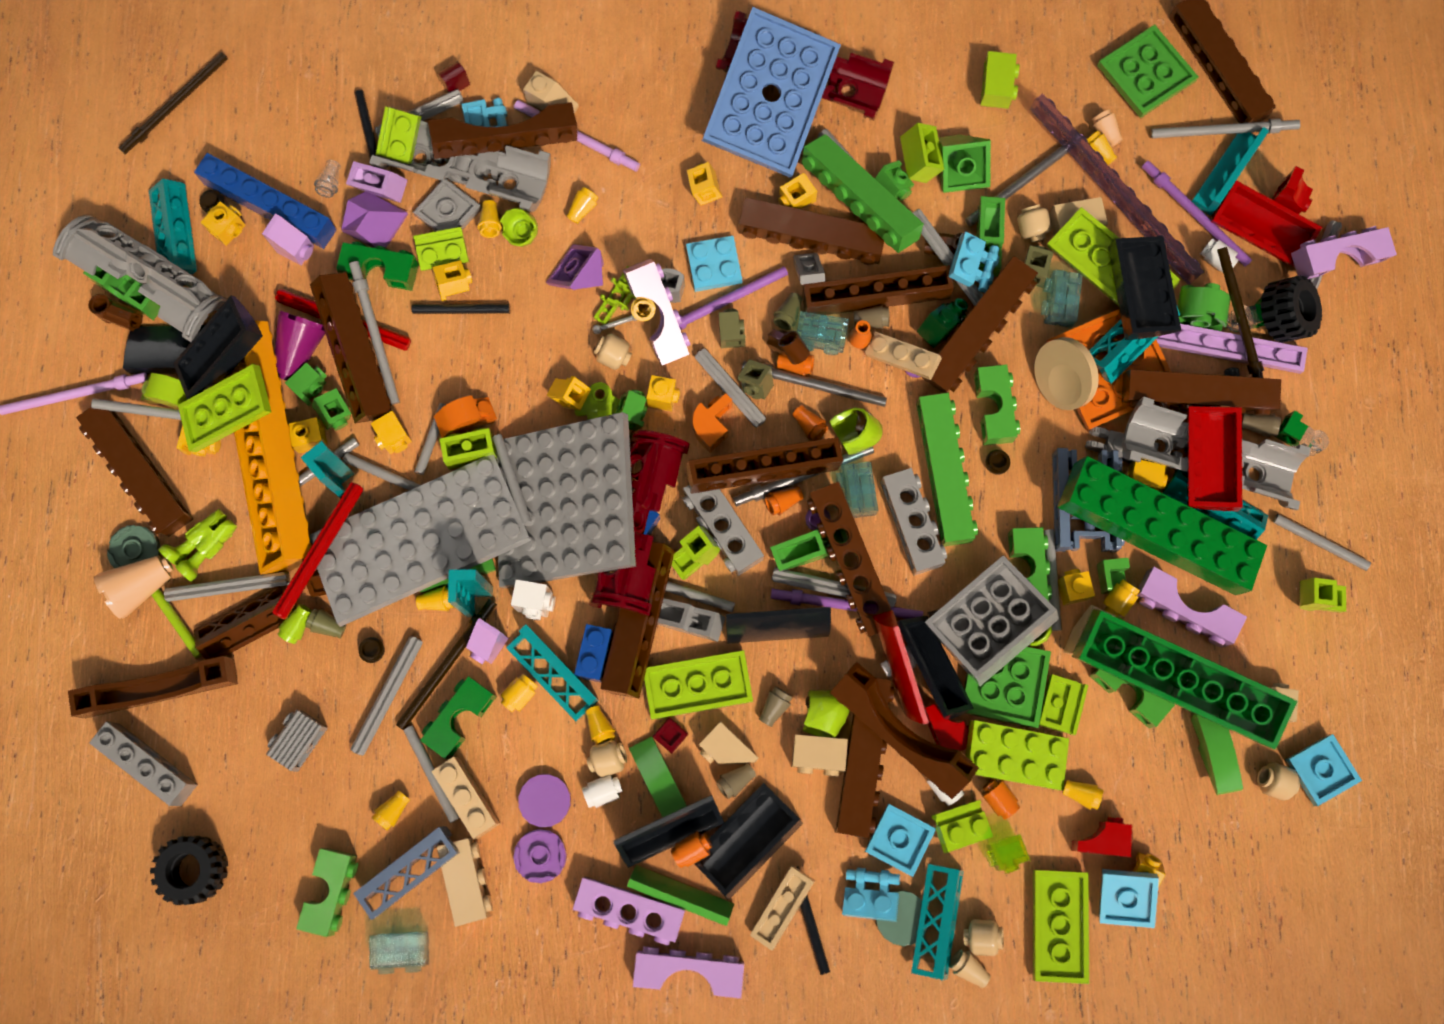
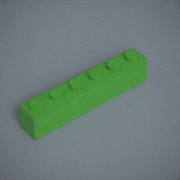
(862, 193)
(945, 469)

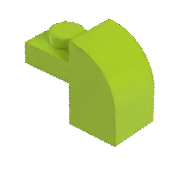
(163, 390)
(696, 551)
(1322, 595)

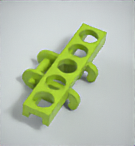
(615, 303)

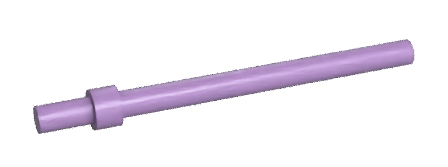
(615, 155)
(119, 382)

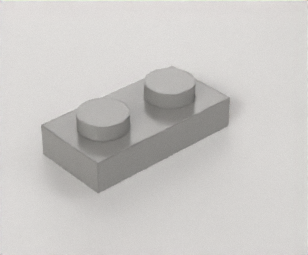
(809, 268)

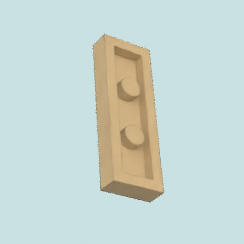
(903, 355)
(782, 908)

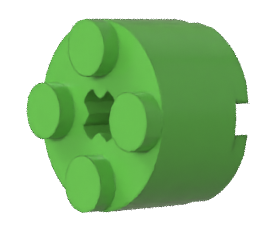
(1204, 306)

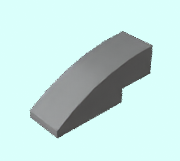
(691, 620)

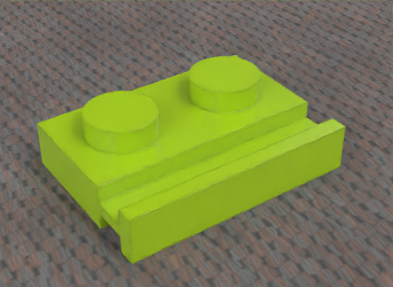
(398, 135)
(440, 248)
(1063, 704)
(962, 826)

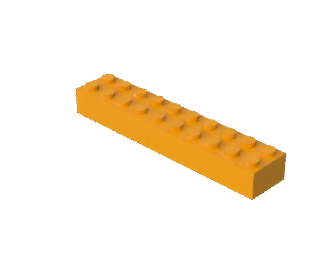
(271, 472)

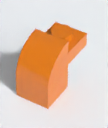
(463, 414)
(706, 424)

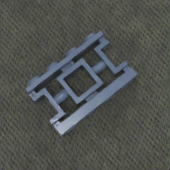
(1060, 460)

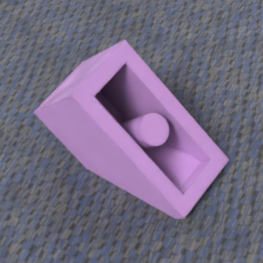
(377, 181)
(288, 240)
(485, 642)

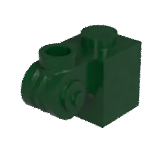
(943, 321)

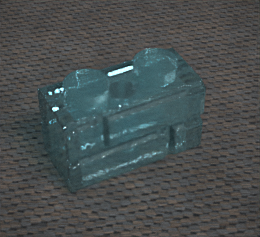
(1062, 298)
(823, 332)
(858, 488)
(399, 951)

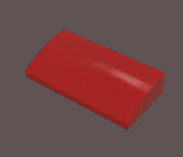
(1264, 222)
(1215, 458)
(900, 667)

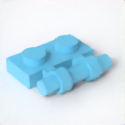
(478, 114)
(967, 260)
(871, 903)

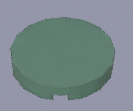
(132, 545)
(906, 928)

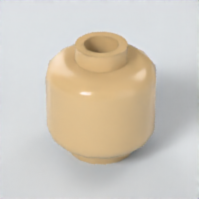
(1034, 223)
(612, 351)
(607, 758)
(1278, 781)
(984, 937)

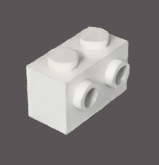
(532, 599)

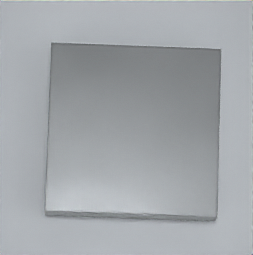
(447, 208)

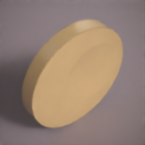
(1066, 373)

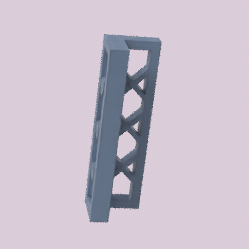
(403, 864)

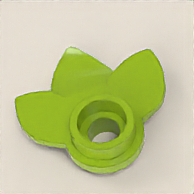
(597, 407)

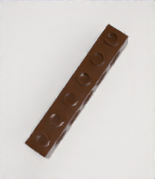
(764, 465)
(833, 496)

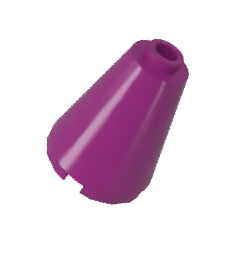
(295, 343)

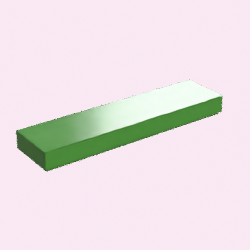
(681, 895)

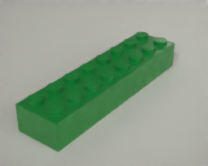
(1162, 526)
(1184, 679)

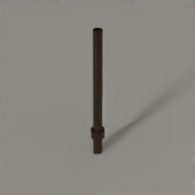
(139, 135)
(1255, 366)
(444, 666)

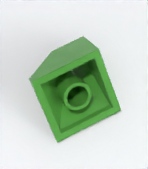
(965, 162)

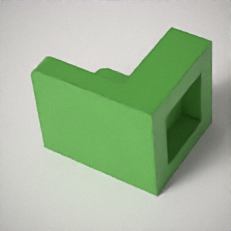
(1111, 572)

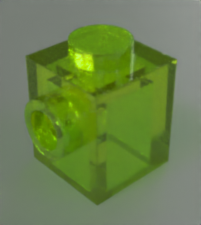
(1007, 853)

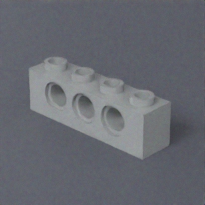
(919, 560)
(735, 561)
(143, 764)

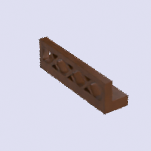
(244, 629)

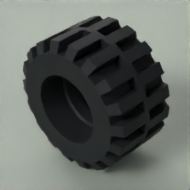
(1291, 309)
(168, 864)

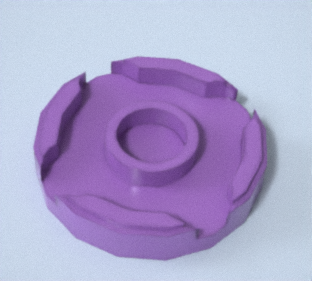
(544, 800)
(540, 856)

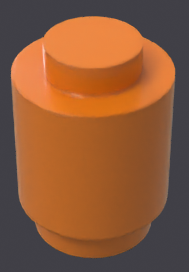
(1000, 798)
(691, 849)

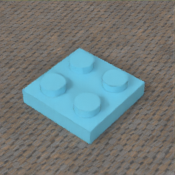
(714, 263)
(1323, 770)
(900, 840)
(1128, 898)

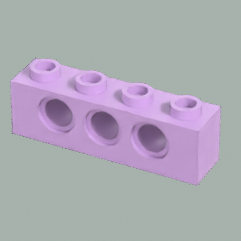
(592, 889)

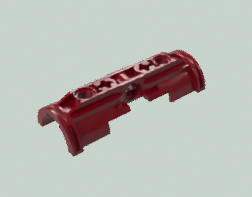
(863, 74)
(661, 463)

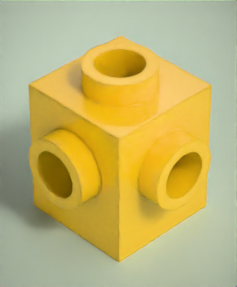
(223, 223)

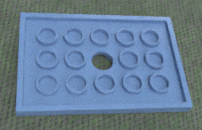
(780, 56)

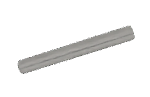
(945, 254)
(820, 584)
(226, 586)
(386, 696)

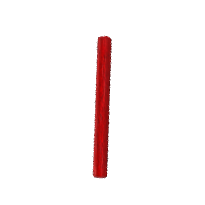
(308, 306)
(317, 551)

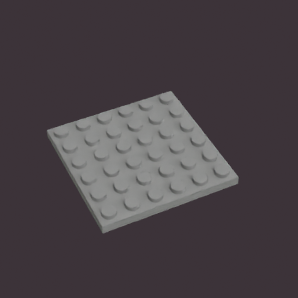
(577, 501)

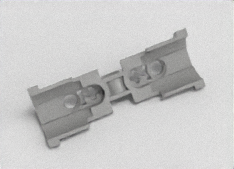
(526, 168)
(96, 243)
(1271, 459)

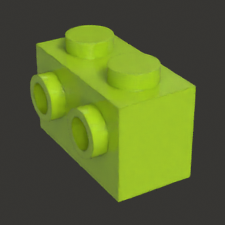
(998, 80)
(922, 152)
(467, 447)

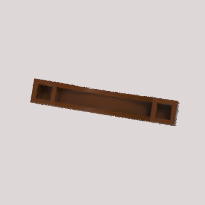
(550, 126)
(128, 694)
(942, 766)

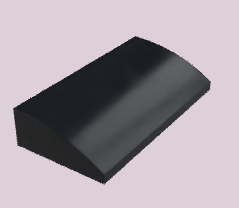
(1144, 287)
(217, 348)
(154, 349)
(778, 625)
(935, 667)
(668, 830)
(748, 840)

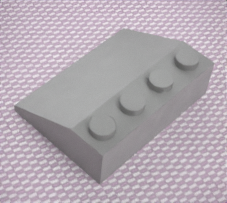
(992, 620)

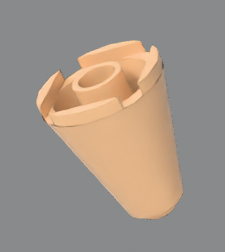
(132, 584)

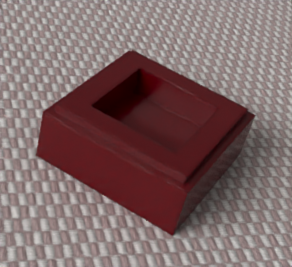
(670, 735)

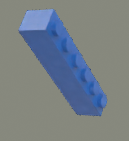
(264, 199)

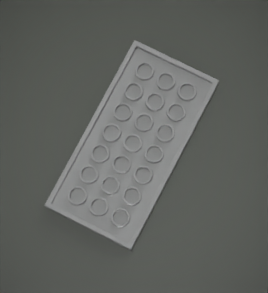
(419, 539)

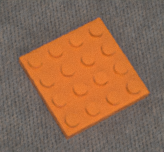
(1108, 398)

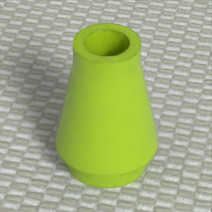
(294, 625)

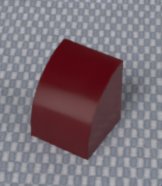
(453, 77)

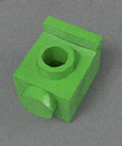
(895, 180)
(307, 382)
(332, 402)
(634, 405)

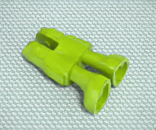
(207, 537)

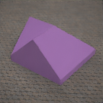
(372, 219)
(578, 269)

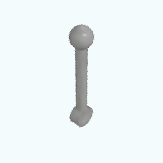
(597, 328)

